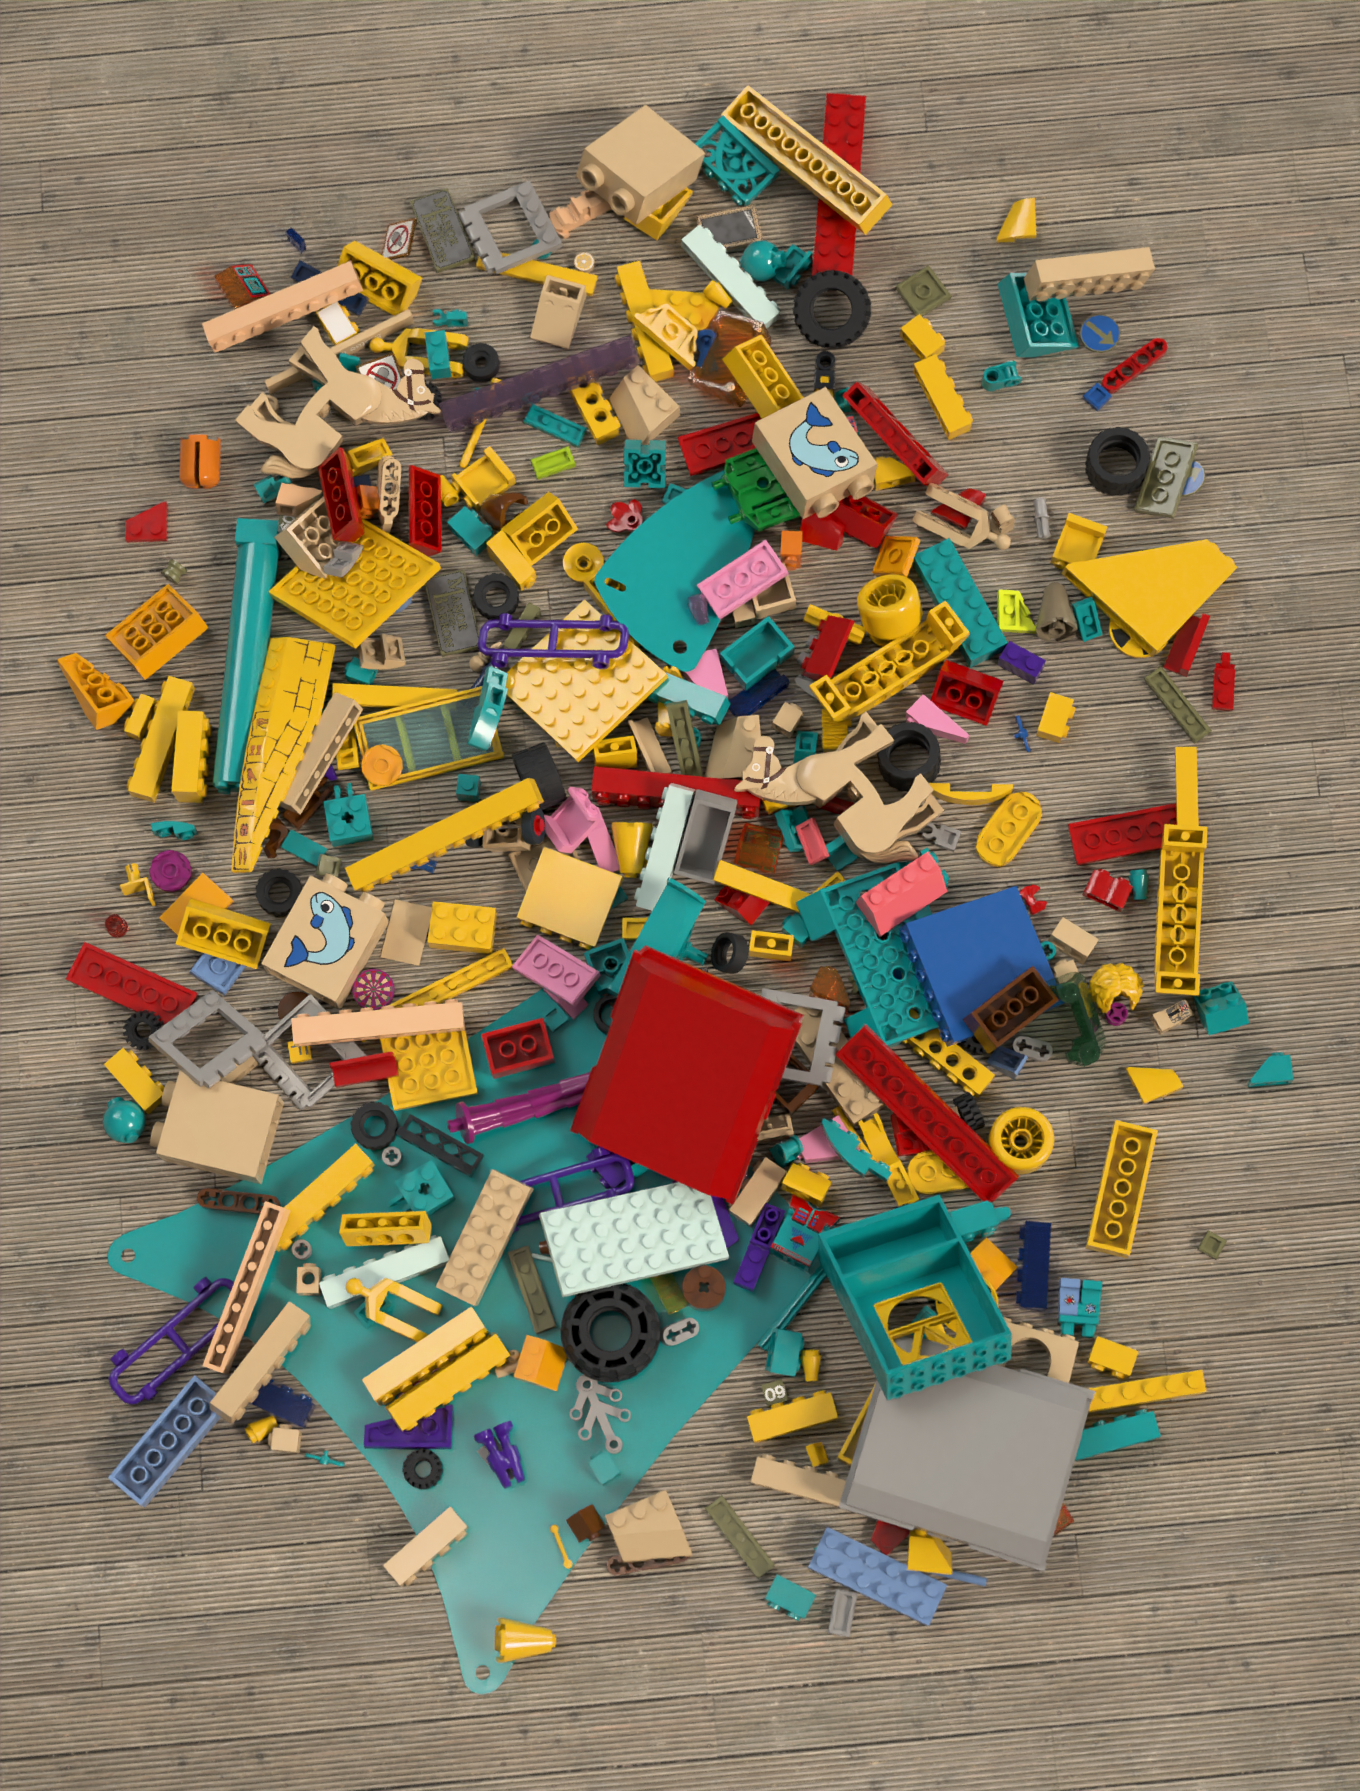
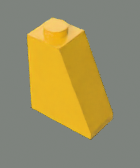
(511, 561)

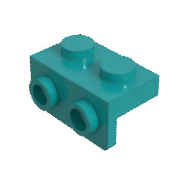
(796, 263)
(787, 821)

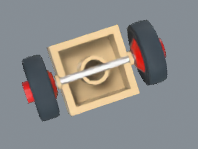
(514, 835)

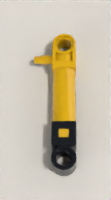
(825, 375)

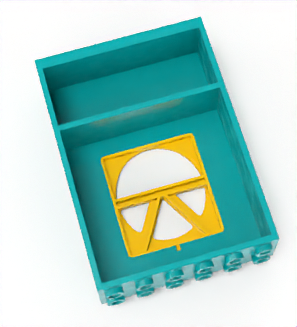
(904, 1257)

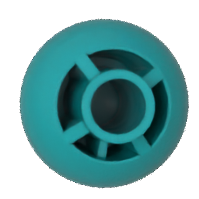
(762, 259)
(123, 1120)

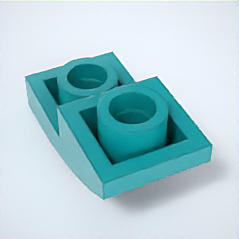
(181, 830)

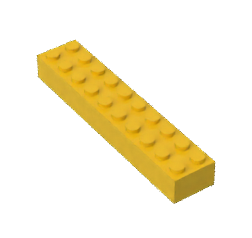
(808, 160)

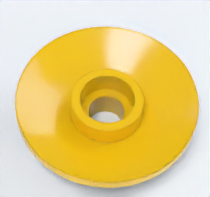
(582, 553)

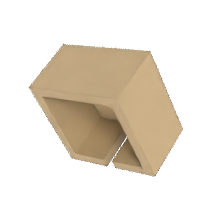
(775, 599)

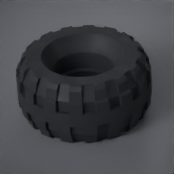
(618, 1364)

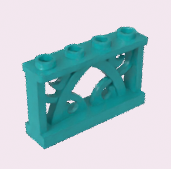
(752, 153)

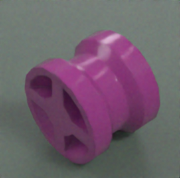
(1118, 1010)

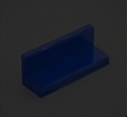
(749, 701)

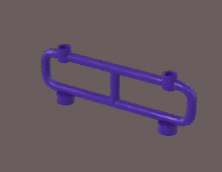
(600, 657)
(601, 1157)
(123, 1360)

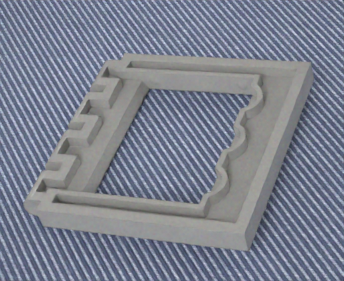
(484, 241)
(827, 1034)
(224, 1062)
(279, 1067)

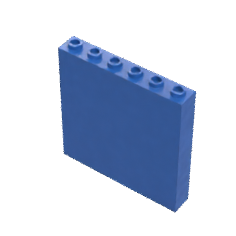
(971, 955)

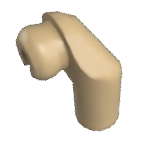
(510, 1366)

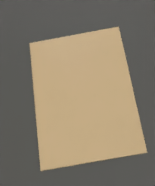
(406, 932)

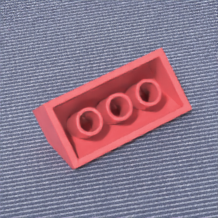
(903, 894)

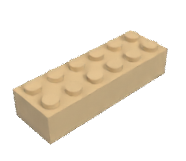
(1089, 274)
(845, 1088)
(484, 1237)

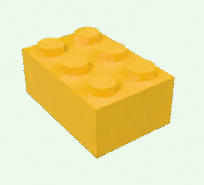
(540, 528)
(462, 927)

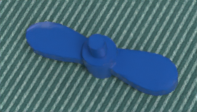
(1022, 733)

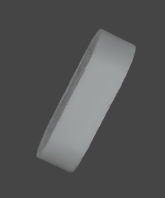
(1033, 1044)
(681, 1336)

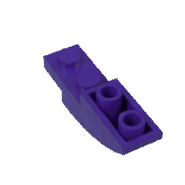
(759, 1247)

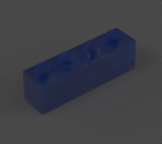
(1034, 1266)
(284, 1404)

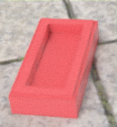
(812, 841)

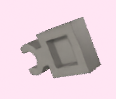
(945, 837)

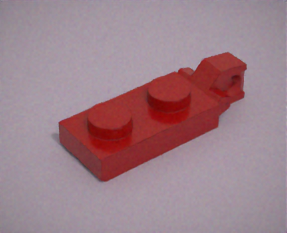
(1223, 684)

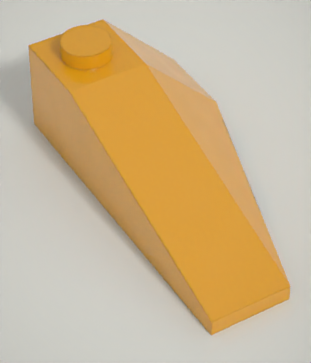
(97, 694)

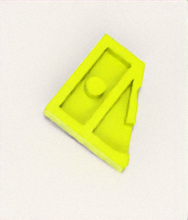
(1013, 613)

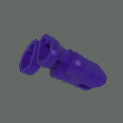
(504, 1459)

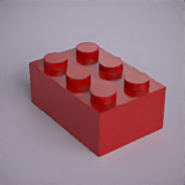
(518, 1048)

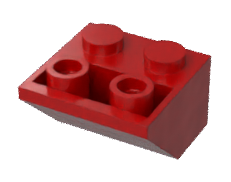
(741, 905)

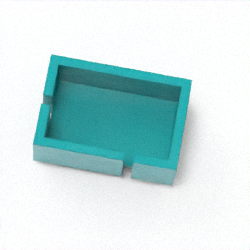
(757, 653)

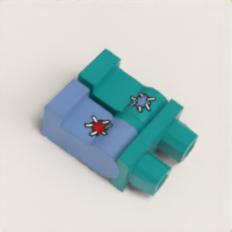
(1077, 1313)

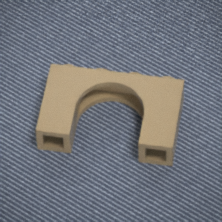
(1059, 1349)

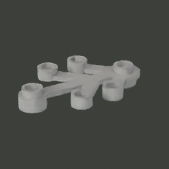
(598, 1410)

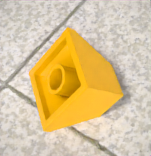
(928, 1554)

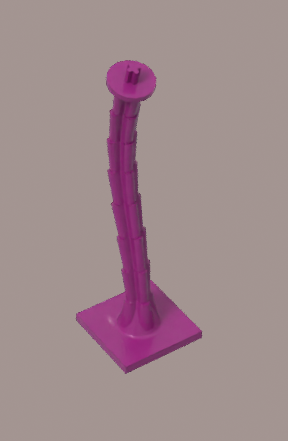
(517, 1108)

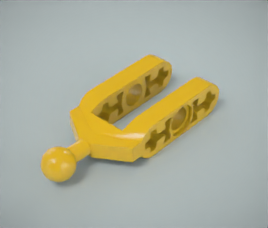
(417, 336)
(375, 1296)

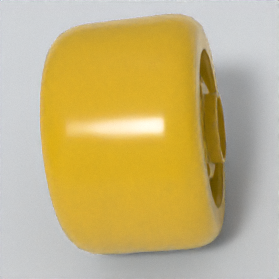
(889, 607)
(1025, 1124)

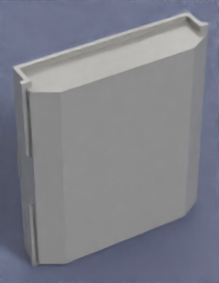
(971, 1458)

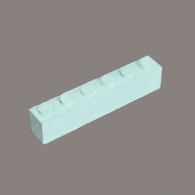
(725, 270)
(666, 844)
(395, 1266)

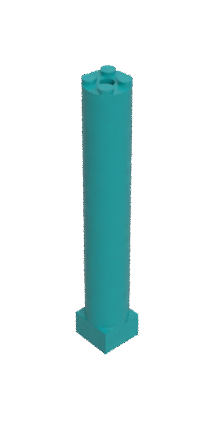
(246, 644)

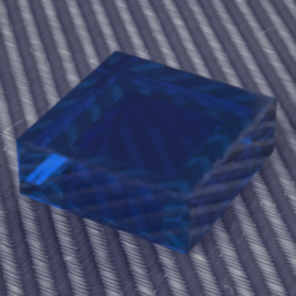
(296, 240)

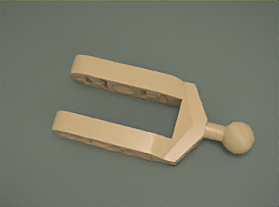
(392, 495)
(966, 507)

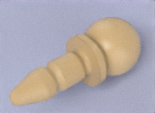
(479, 661)

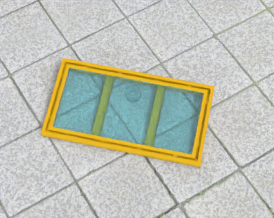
(428, 735)

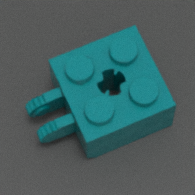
(348, 807)
(601, 956)
(412, 1185)
(979, 1220)

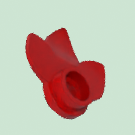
(623, 515)

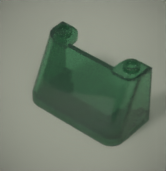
(1074, 990)

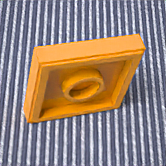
(896, 555)

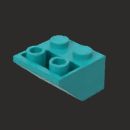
(1221, 1008)

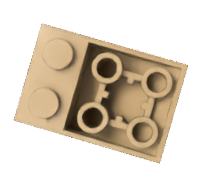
(558, 312)

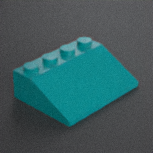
(1035, 325)

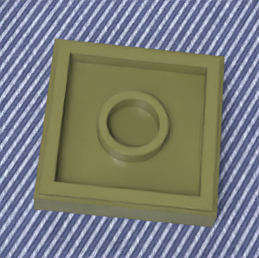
(923, 291)

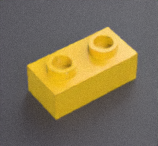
(142, 713)

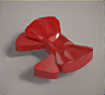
(1027, 894)

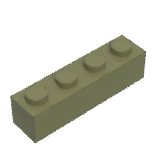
(519, 635)

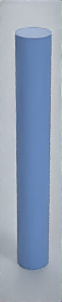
(965, 1577)

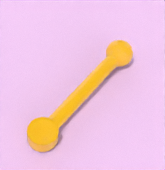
(554, 1529)

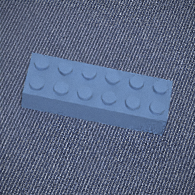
(167, 1443)
(877, 1576)

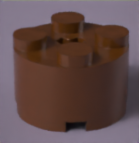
(704, 1276)

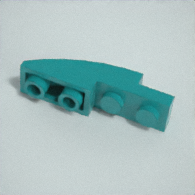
(489, 710)
(846, 1145)

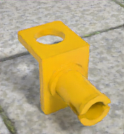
(136, 884)

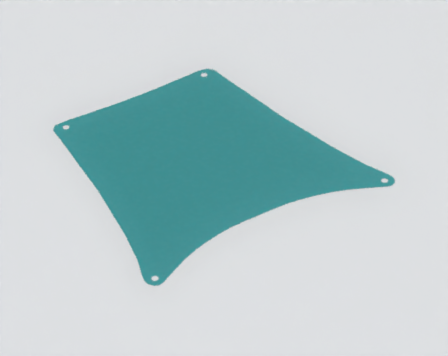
(510, 1556)

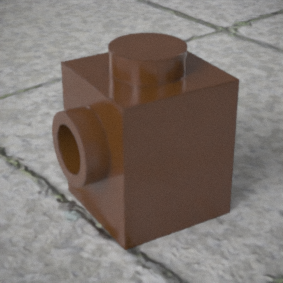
(586, 1524)

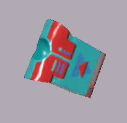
(798, 1236)

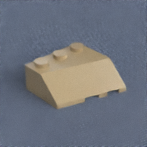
(643, 406)
(310, 539)
(733, 747)
(648, 1530)

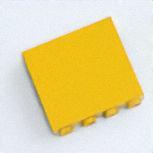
(569, 898)

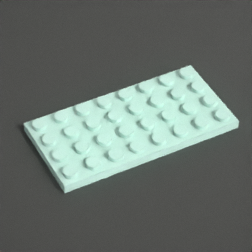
(632, 1237)

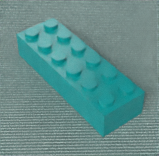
(950, 581)

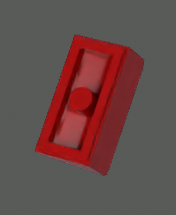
(837, 805)

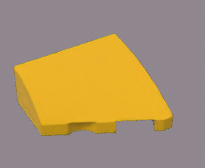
(1019, 222)
(1153, 1082)

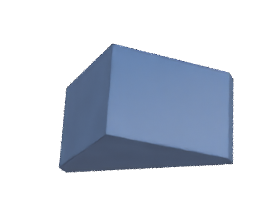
(1007, 1061)

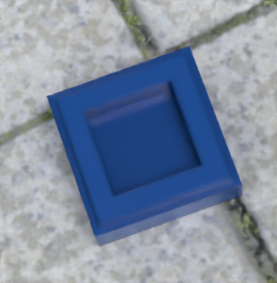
(1097, 396)

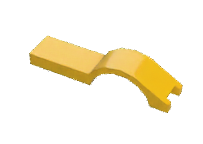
(882, 1151)

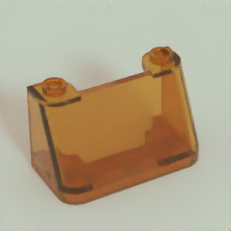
(714, 374)

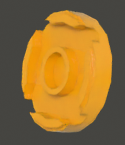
(381, 765)

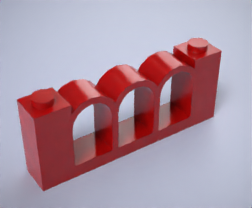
(895, 434)

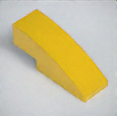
(367, 456)

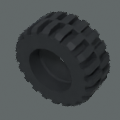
(805, 301)

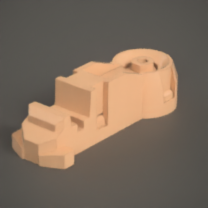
(578, 212)

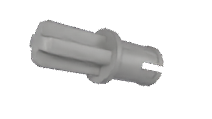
(1041, 518)

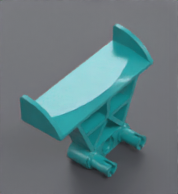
(668, 928)

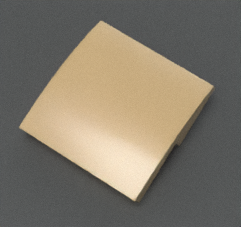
(382, 653)

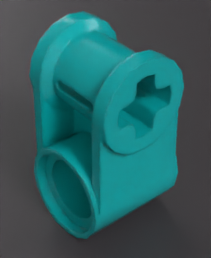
(1004, 374)
(787, 1151)

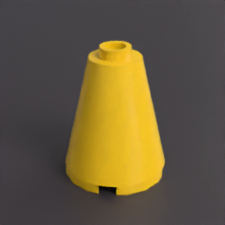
(631, 846)
(521, 1640)

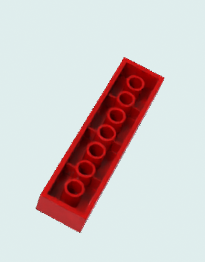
(646, 789)

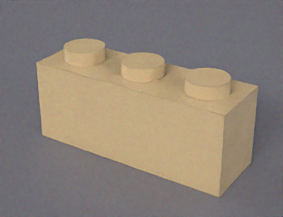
(757, 1191)

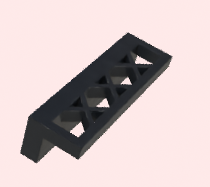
(435, 1151)

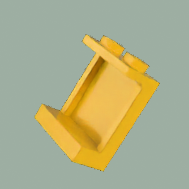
(483, 478)
(1078, 541)

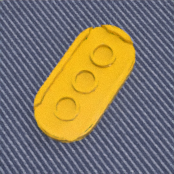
(1008, 829)
(931, 1175)

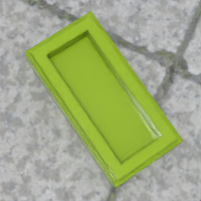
(553, 463)

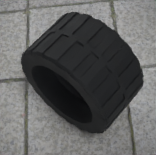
(1117, 438)
(910, 734)
(539, 765)

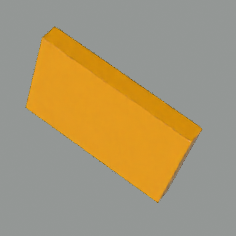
(201, 889)

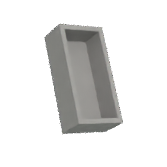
(705, 836)

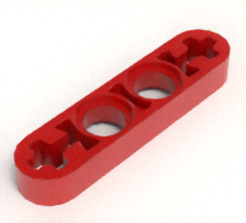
(1133, 364)

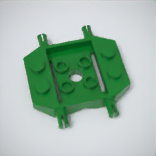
(741, 477)

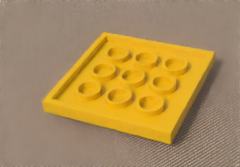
(430, 1068)

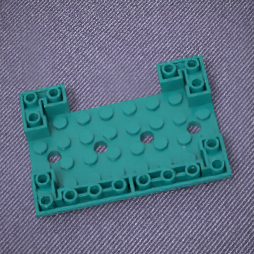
(871, 959)

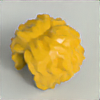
(1115, 981)

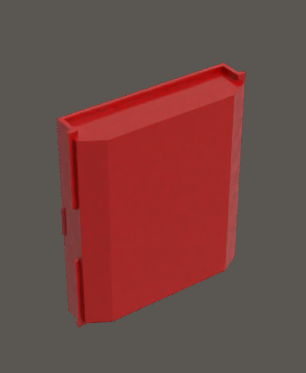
(686, 1073)

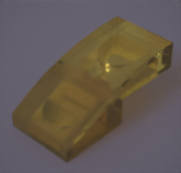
(669, 1292)

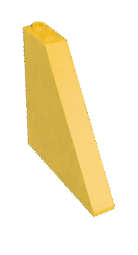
(1153, 589)

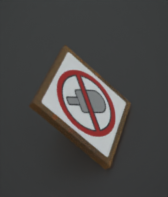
(399, 239)
(383, 369)

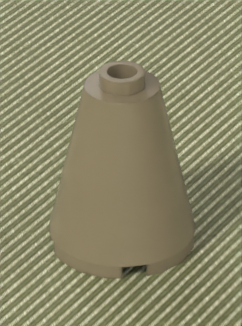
(1056, 615)

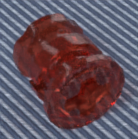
(120, 929)

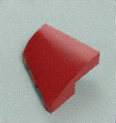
(949, 514)
(822, 531)
(905, 1139)

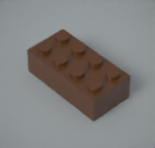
(1010, 1009)

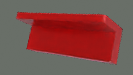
(1186, 645)
(364, 1069)

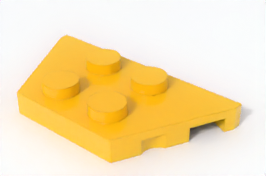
(690, 305)
(670, 332)

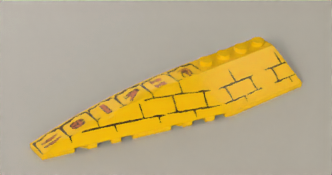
(282, 724)

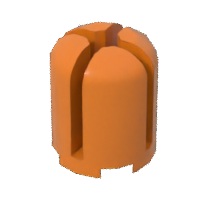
(200, 461)

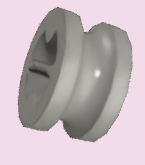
(396, 1152)
(306, 1254)

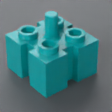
(645, 463)

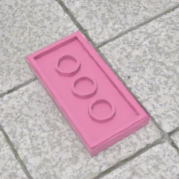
(742, 579)
(556, 970)

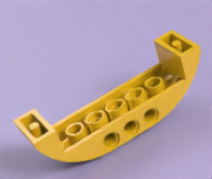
(892, 666)
(1179, 919)

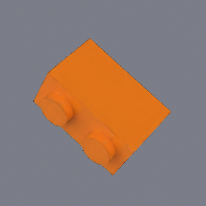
(791, 549)

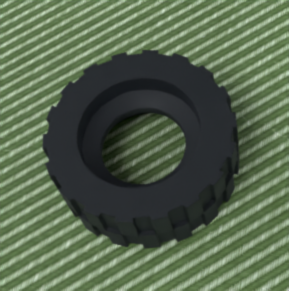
(492, 581)
(271, 878)
(374, 1142)

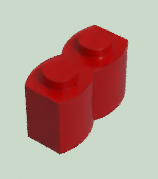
(1107, 890)

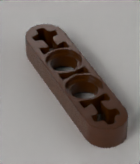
(239, 1198)
(649, 1564)

